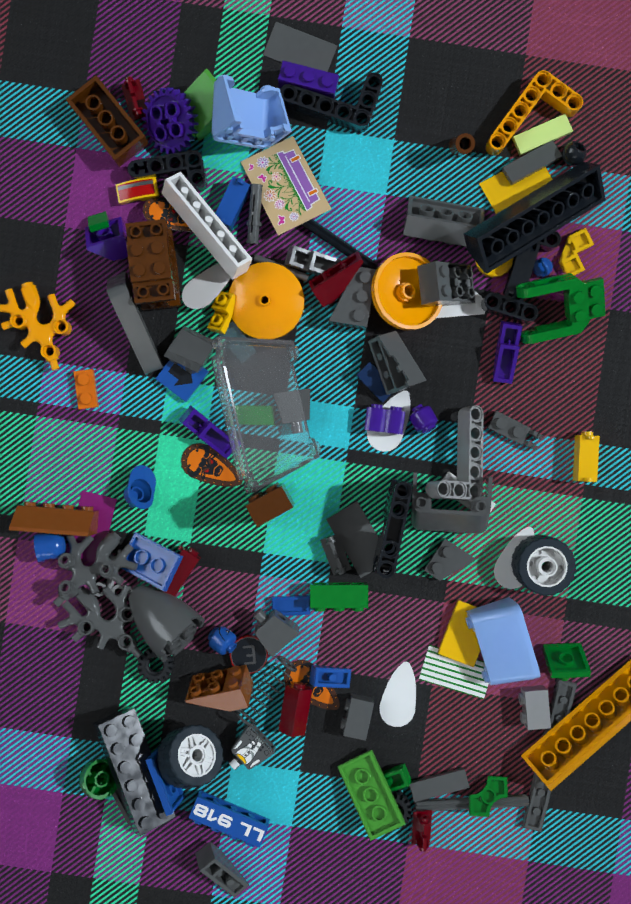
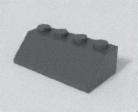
(440, 220)

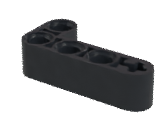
(167, 171)

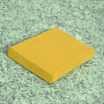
(460, 641)

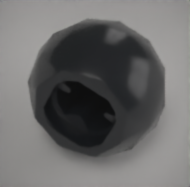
(574, 153)

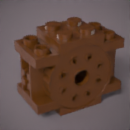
(153, 264)

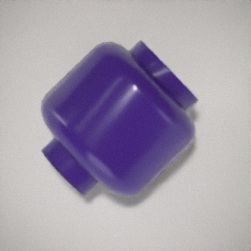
(423, 419)

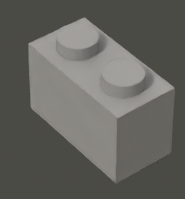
(535, 707)

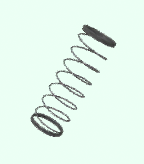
(293, 669)

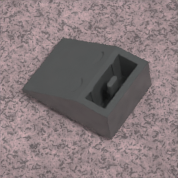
(446, 283)

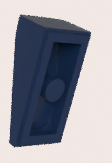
(371, 379)

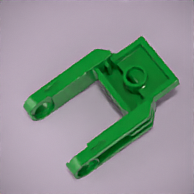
(581, 301)

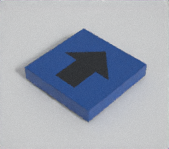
(179, 380)

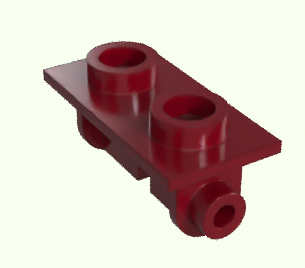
(134, 98)
(421, 829)

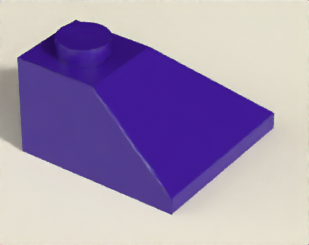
(108, 241)

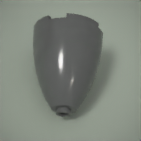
(163, 620)

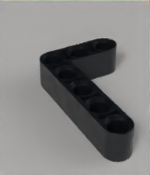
(336, 106)

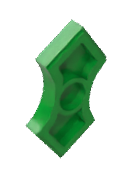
(482, 802)

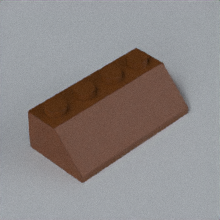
(55, 520)

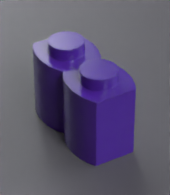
(384, 420)

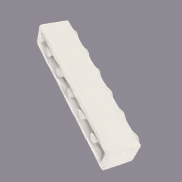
(206, 225)

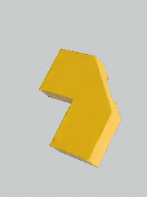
(575, 243)

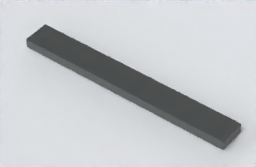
(539, 793)

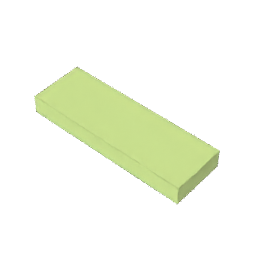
(542, 134)

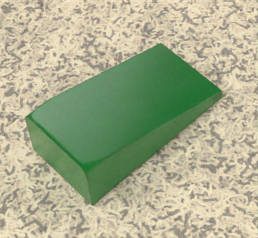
(397, 777)

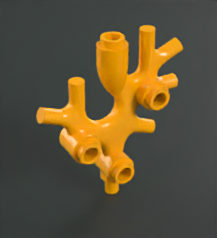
(36, 331)

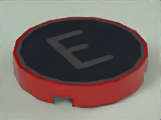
(250, 653)

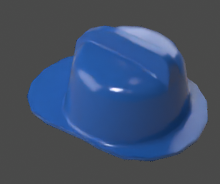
(140, 487)

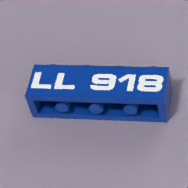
(229, 819)

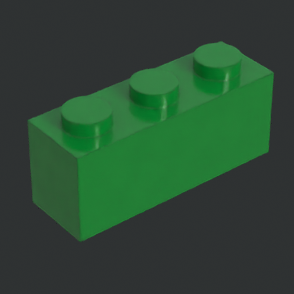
(338, 596)

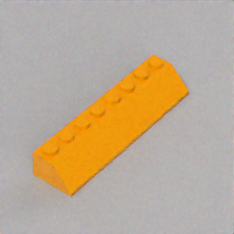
(582, 730)

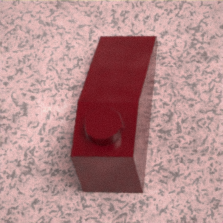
(332, 282)

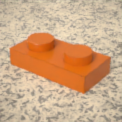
(86, 389)

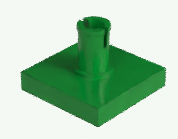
(566, 661)

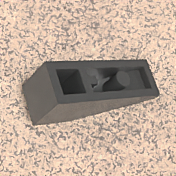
(220, 869)

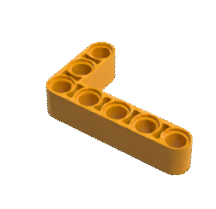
(525, 106)

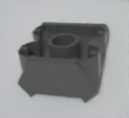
(190, 350)

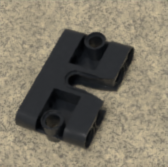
(393, 528)

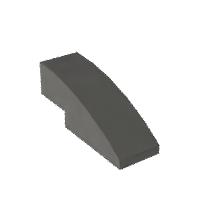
(309, 261)

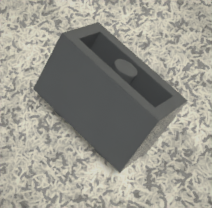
(357, 717)

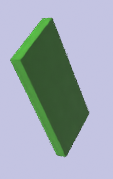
(371, 795)

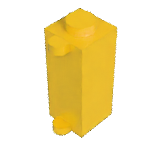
(586, 457)

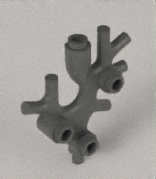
(87, 574)
(107, 628)

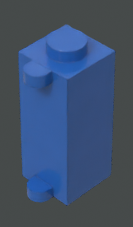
(233, 202)

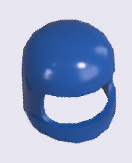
(49, 546)

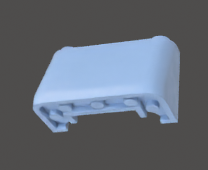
(248, 117)
(503, 642)

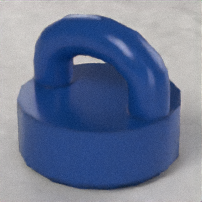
(542, 267)

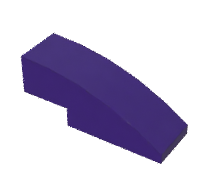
(507, 352)
(206, 431)

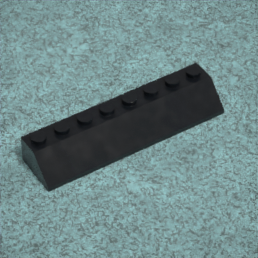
(535, 216)

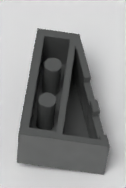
(355, 302)
(395, 363)

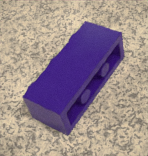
(308, 78)

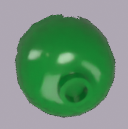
(97, 780)

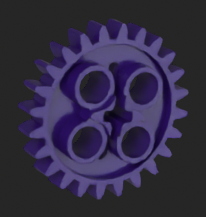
(164, 121)

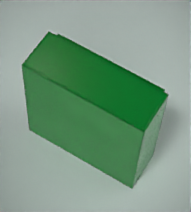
(98, 221)

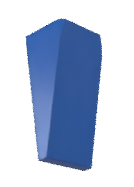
(330, 676)

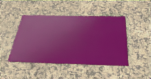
(106, 510)

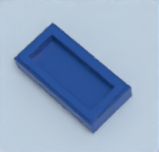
(292, 604)

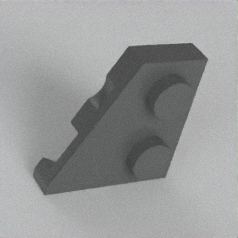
(447, 560)

